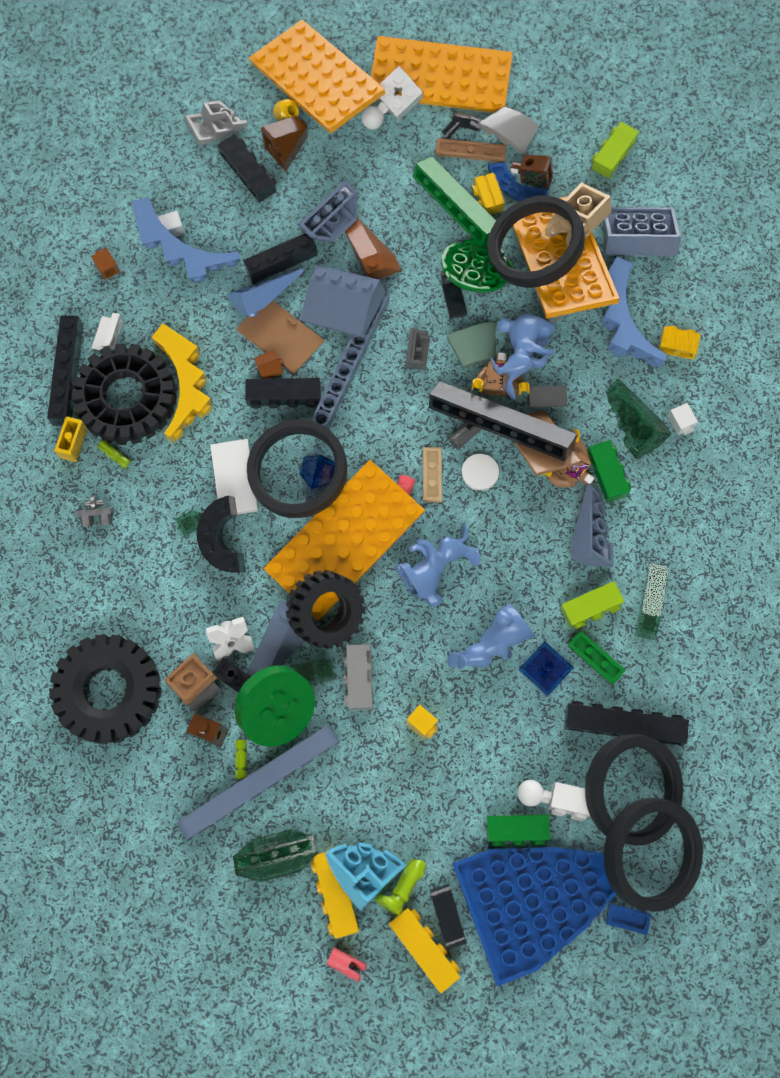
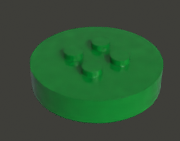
(274, 706)

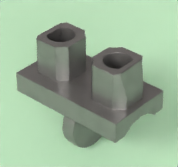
(86, 516)

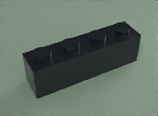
(247, 168)
(280, 258)
(283, 392)

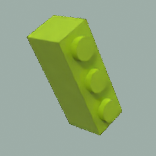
(614, 149)
(592, 605)

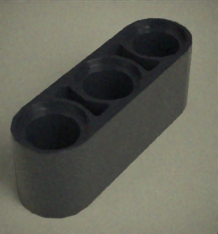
(448, 916)

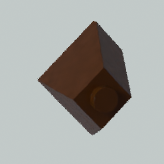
(284, 139)

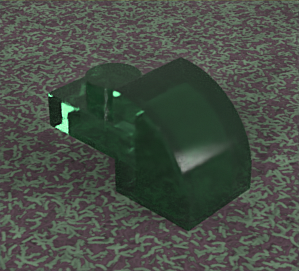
(316, 671)

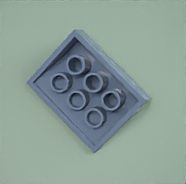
(641, 231)
(341, 301)

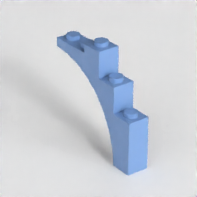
(197, 261)
(618, 318)

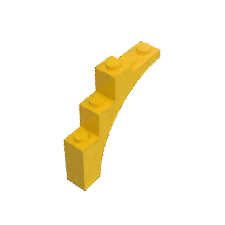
(191, 378)

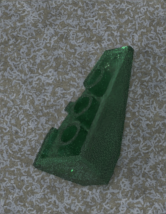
(641, 425)

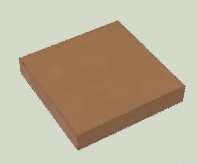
(190, 679)

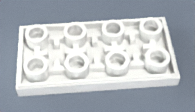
(231, 474)

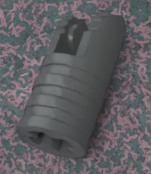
(463, 435)
(204, 697)

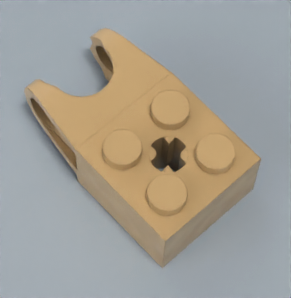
(591, 207)

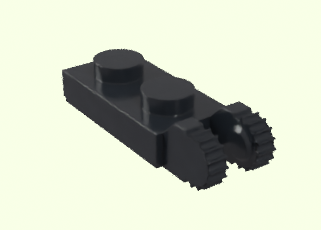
(453, 298)

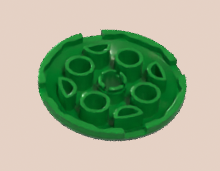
(470, 267)

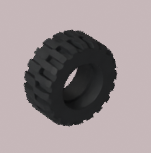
(346, 620)

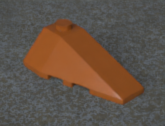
(370, 252)

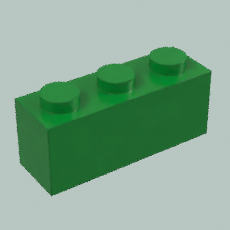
(609, 471)
(518, 829)

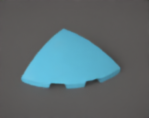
(363, 871)

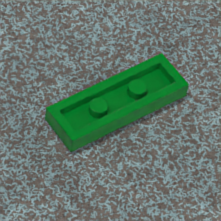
(596, 658)

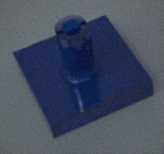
(546, 668)

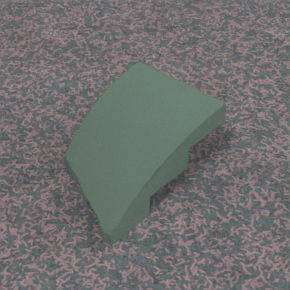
(474, 344)

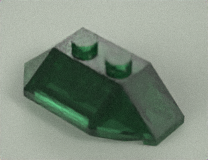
(275, 855)

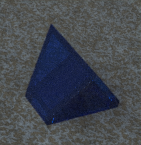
(317, 470)

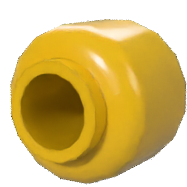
(285, 109)

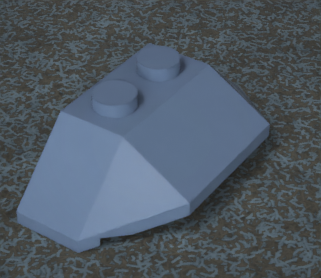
(332, 215)

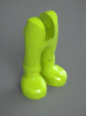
(411, 874)

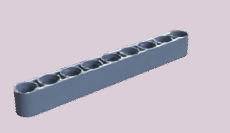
(349, 366)
(255, 783)

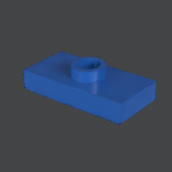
(628, 919)

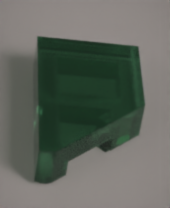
(188, 522)

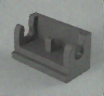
(417, 349)
(547, 396)

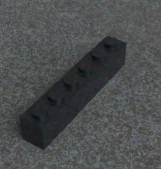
(65, 369)
(618, 723)

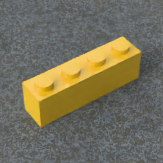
(337, 903)
(424, 950)

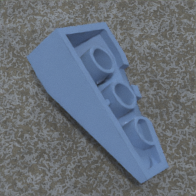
(252, 299)

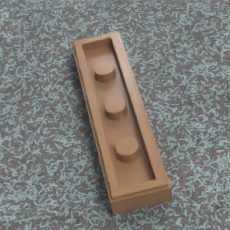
(470, 150)

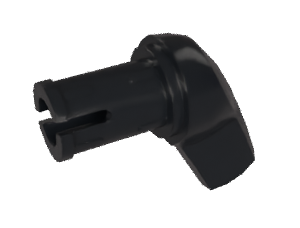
(461, 121)

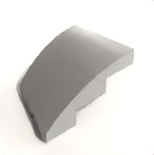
(217, 123)
(510, 128)

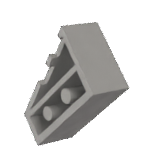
(358, 677)

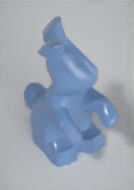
(526, 336)
(426, 575)
(506, 631)

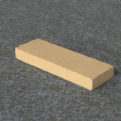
(432, 474)

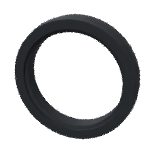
(517, 212)
(283, 430)
(596, 778)
(691, 862)

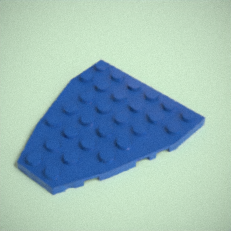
(531, 903)

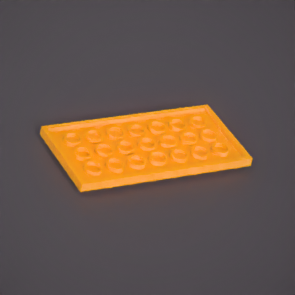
(447, 72)
(317, 76)
(583, 287)
(347, 534)

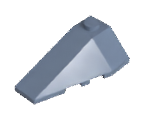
(589, 537)
(277, 643)

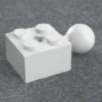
(397, 105)
(561, 798)

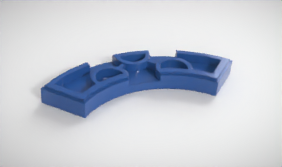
(511, 187)

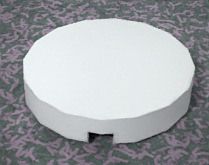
(480, 472)

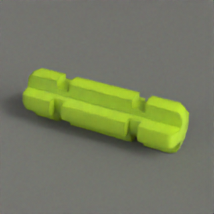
(114, 454)
(240, 759)

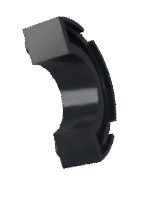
(210, 536)

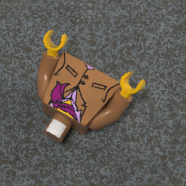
(493, 384)
(572, 475)

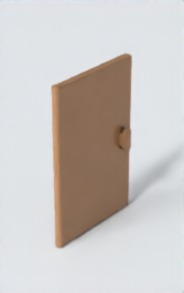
(276, 331)
(540, 462)

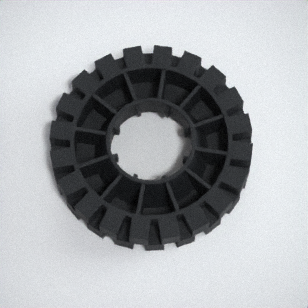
(132, 422)
(77, 670)

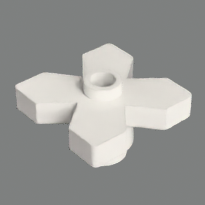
(229, 637)

